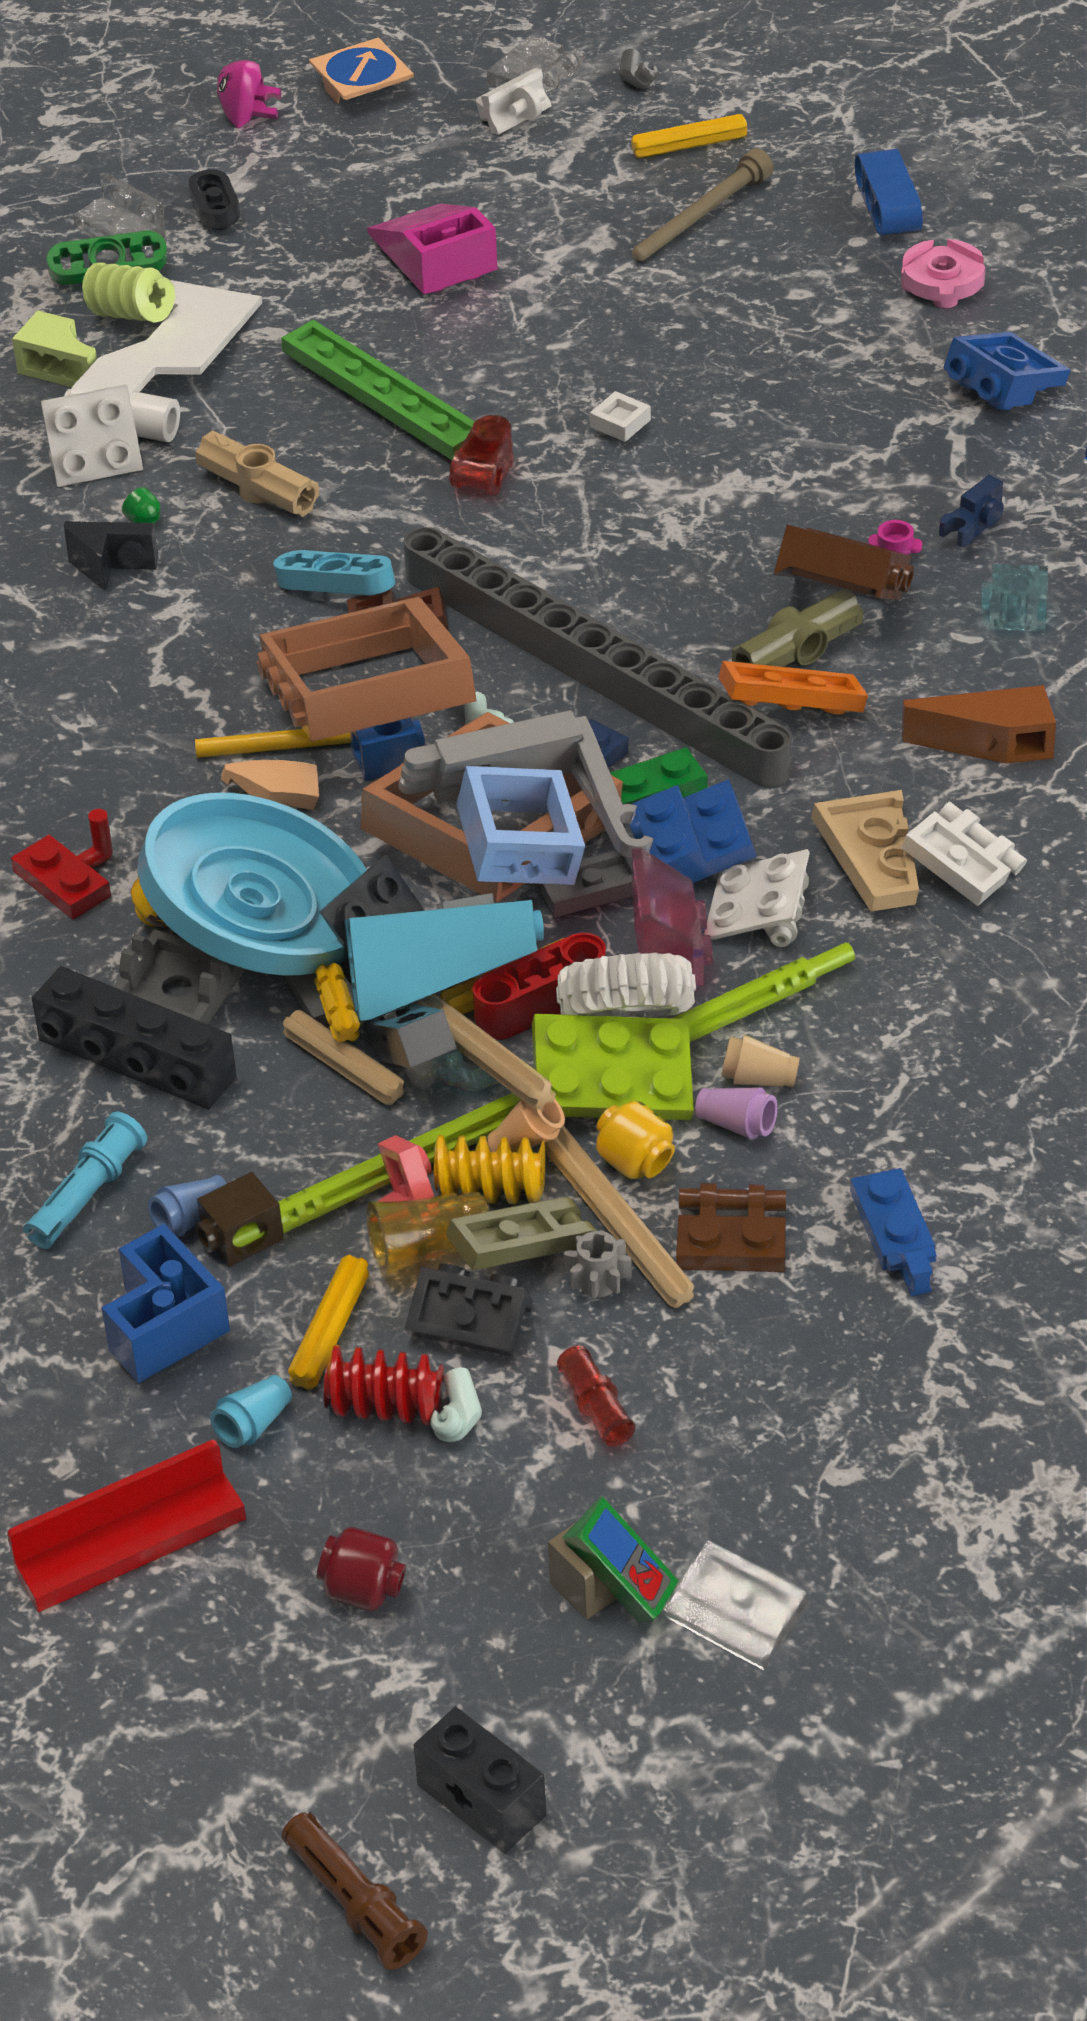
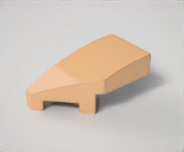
(276, 780)

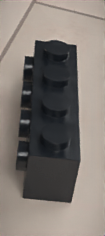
(134, 1037)

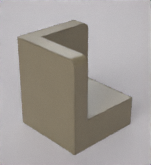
(576, 1579)

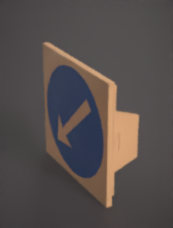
(360, 69)

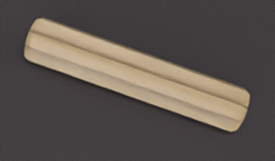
(343, 1057)

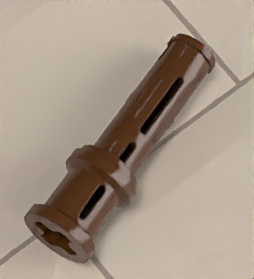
(367, 1906)

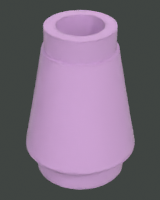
(738, 1110)

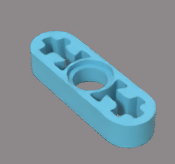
(334, 572)

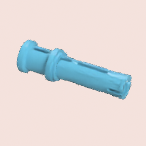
(97, 1164)

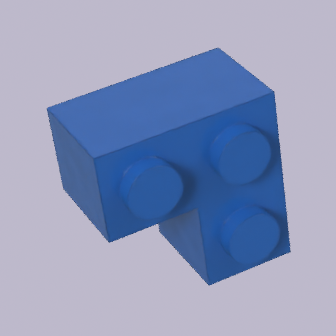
(167, 1307)

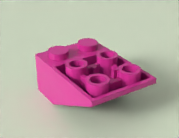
(439, 245)

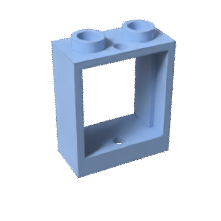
(499, 853)

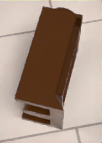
(844, 563)

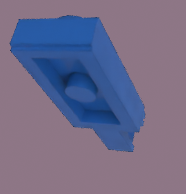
(895, 1227)

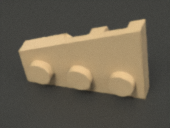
(867, 843)

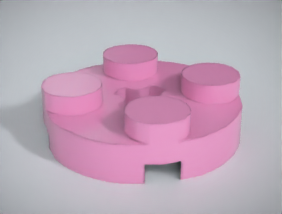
(943, 271)

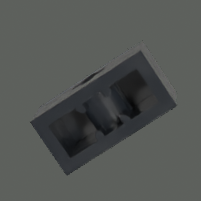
(480, 1779)

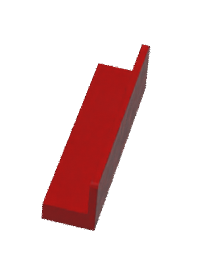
(124, 1526)

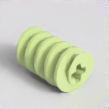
(128, 292)

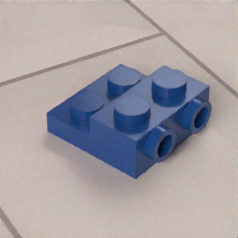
(1003, 368)
(695, 832)

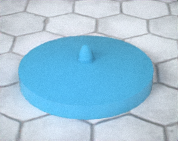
(247, 881)

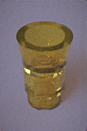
(417, 1228)

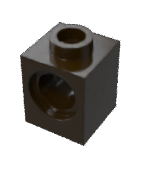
(232, 1207)

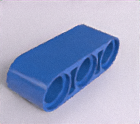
(888, 192)

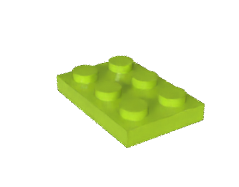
(614, 1062)

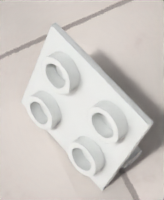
(91, 435)
(760, 896)

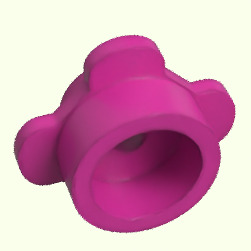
(896, 536)

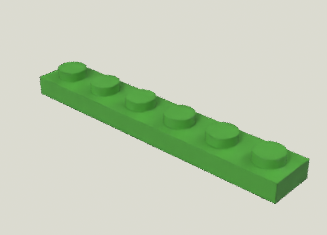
(378, 387)

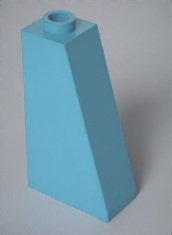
(423, 952)

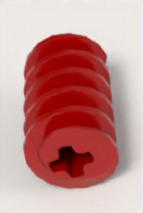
(382, 1386)

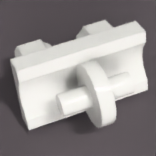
(514, 102)

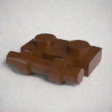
(731, 1241)

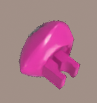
(243, 93)

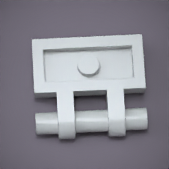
(963, 852)

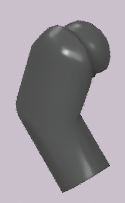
(635, 72)

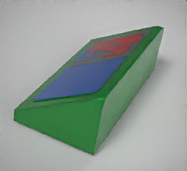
(622, 1561)

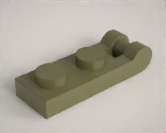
(518, 1232)

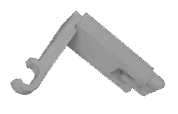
(537, 743)

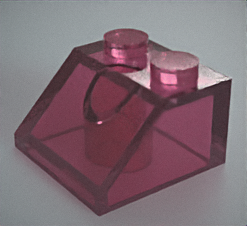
(667, 913)

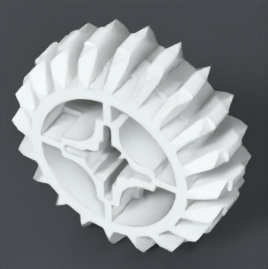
(627, 986)

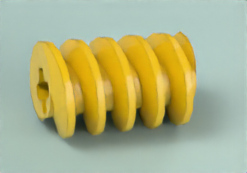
(490, 1169)

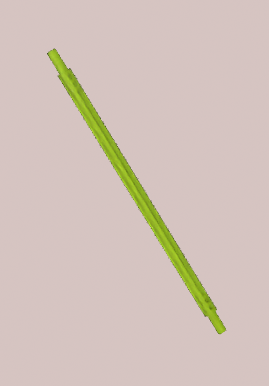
(702, 1020)

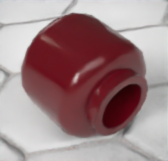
(360, 1568)

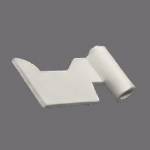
(183, 344)

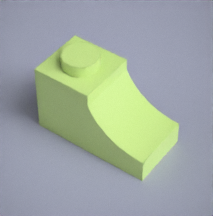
(50, 350)

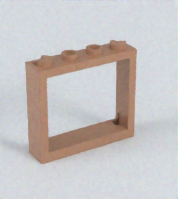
(374, 701)
(396, 821)

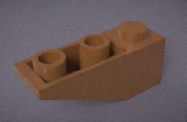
(986, 725)

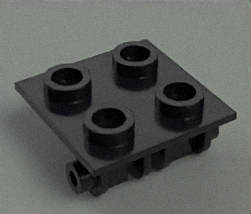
(373, 893)

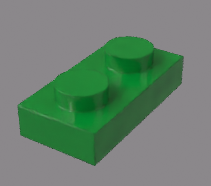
(661, 774)

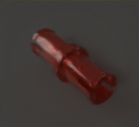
(595, 1395)

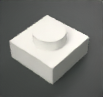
(620, 416)

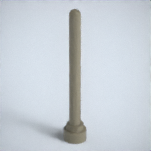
(751, 169)

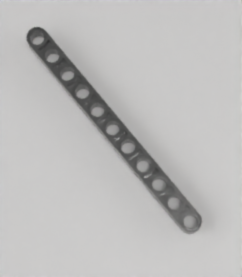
(600, 657)

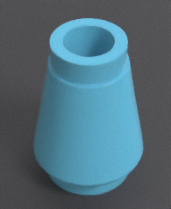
(249, 1411)

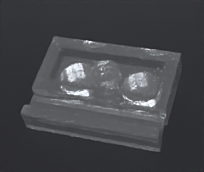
(736, 1604)

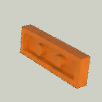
(792, 687)

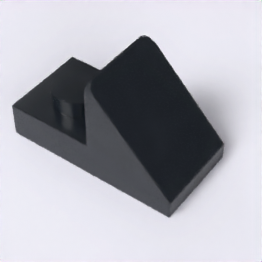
(105, 546)

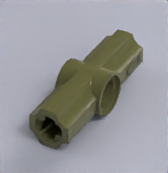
(802, 633)

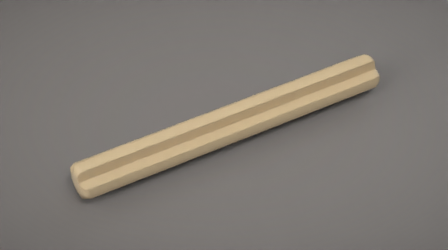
(494, 1057)
(620, 1219)

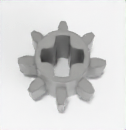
(597, 1264)

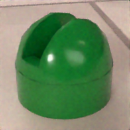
(141, 506)

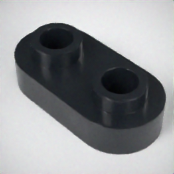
(214, 199)

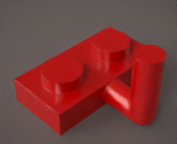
(67, 878)

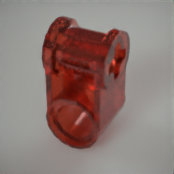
(484, 455)

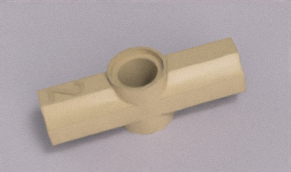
(257, 473)

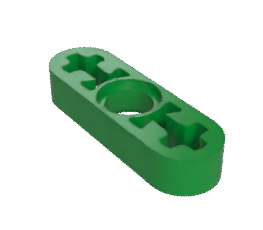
(92, 246)

